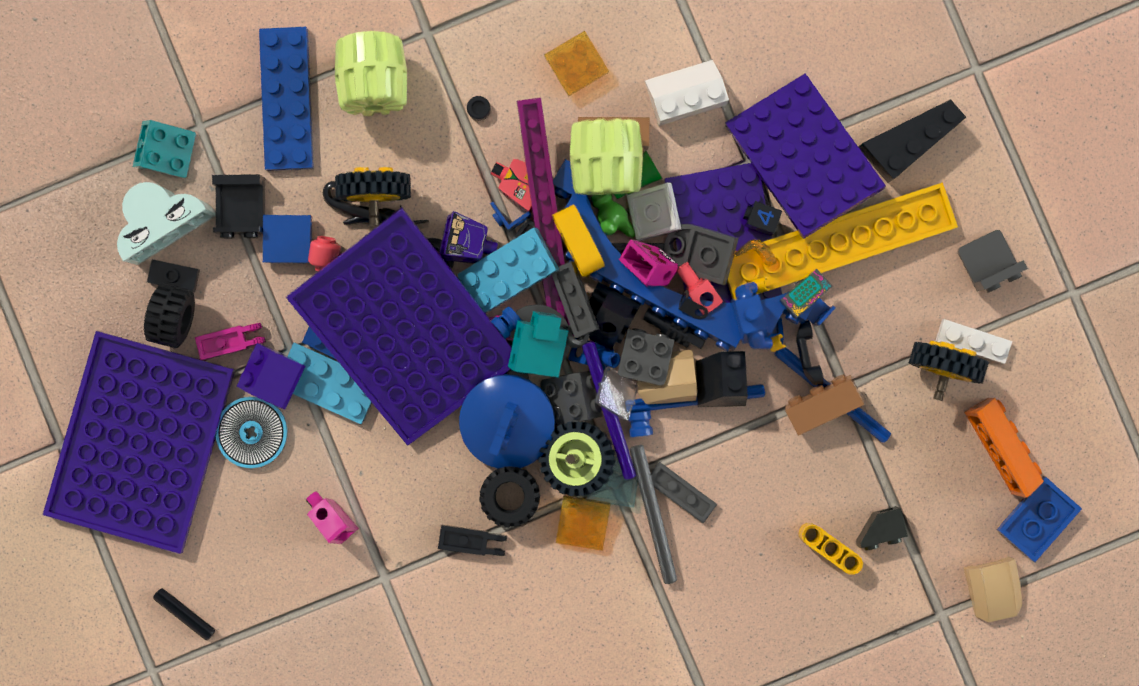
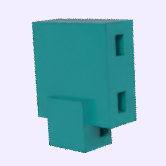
(538, 345)

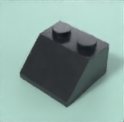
(722, 380)

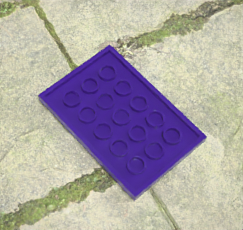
(804, 156)
(718, 202)

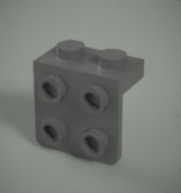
(990, 262)
(646, 357)
(572, 397)

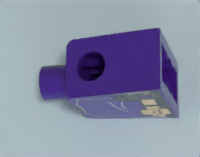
(465, 240)

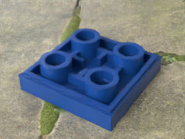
(286, 238)

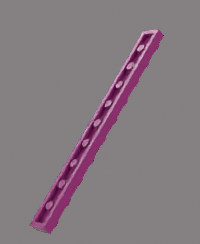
(541, 189)

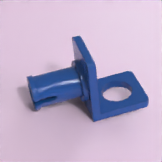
(607, 356)

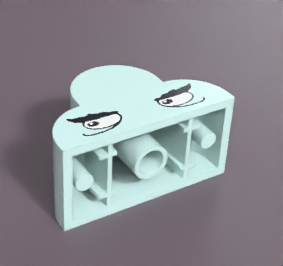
(157, 220)

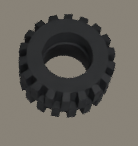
(169, 315)
(509, 517)

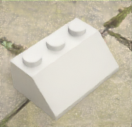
(687, 92)

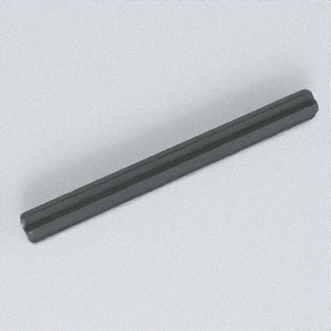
(653, 514)

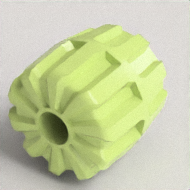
(370, 73)
(606, 156)

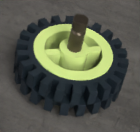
(577, 459)

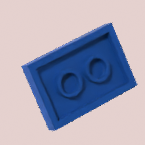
(1039, 519)

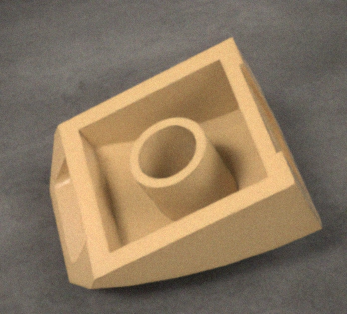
(679, 383)
(994, 589)

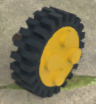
(373, 187)
(948, 364)

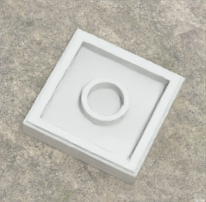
(653, 212)

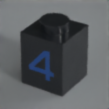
(762, 218)

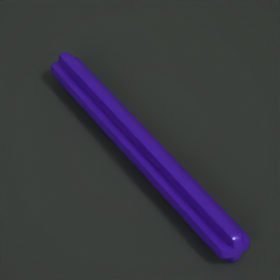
(611, 419)

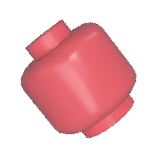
(323, 251)

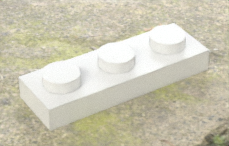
(983, 343)

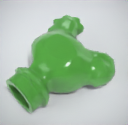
(612, 216)

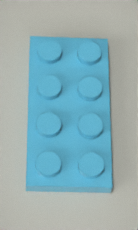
(509, 270)
(329, 385)

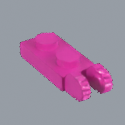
(226, 341)

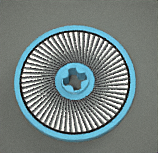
(268, 425)

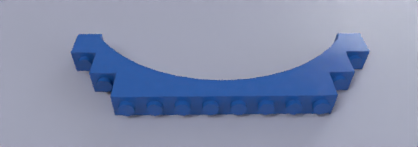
(718, 325)

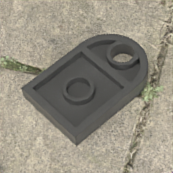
(705, 250)

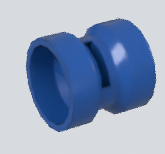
(506, 322)
(640, 424)

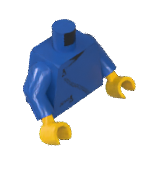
(751, 317)

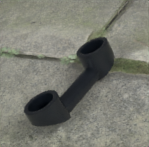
(812, 373)

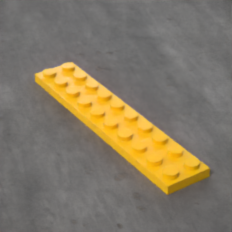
(848, 239)

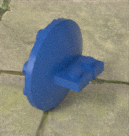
(506, 421)

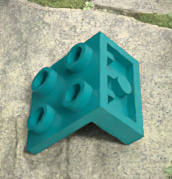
(164, 148)

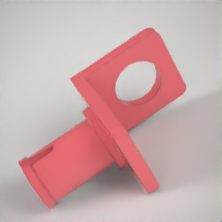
(698, 287)

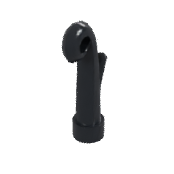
(359, 213)

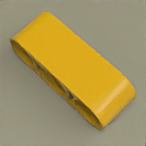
(578, 240)
(839, 556)

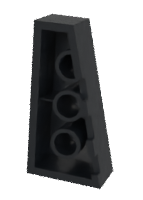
(904, 144)

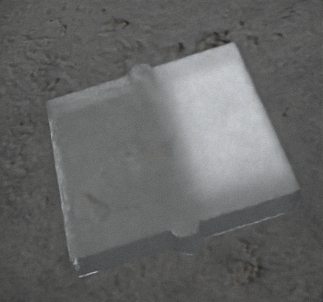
(616, 393)

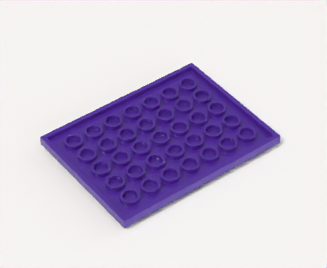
(402, 326)
(138, 442)

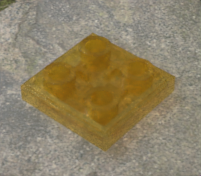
(576, 63)
(583, 522)

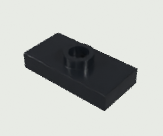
(173, 274)

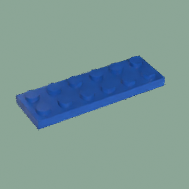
(286, 98)

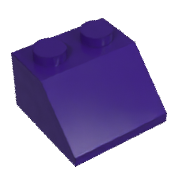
(271, 376)

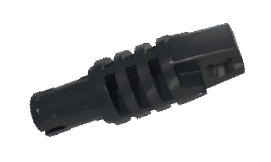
(667, 327)

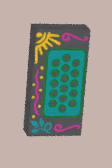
(806, 293)

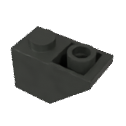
(882, 527)

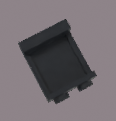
(239, 205)

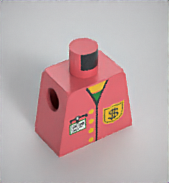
(514, 183)

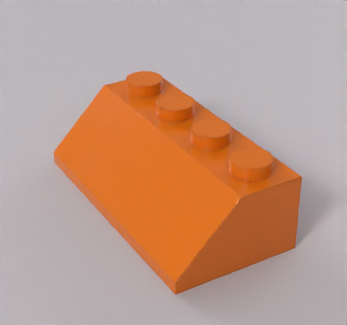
(1004, 447)

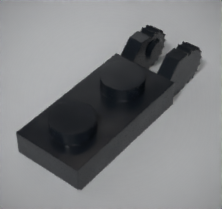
(469, 540)

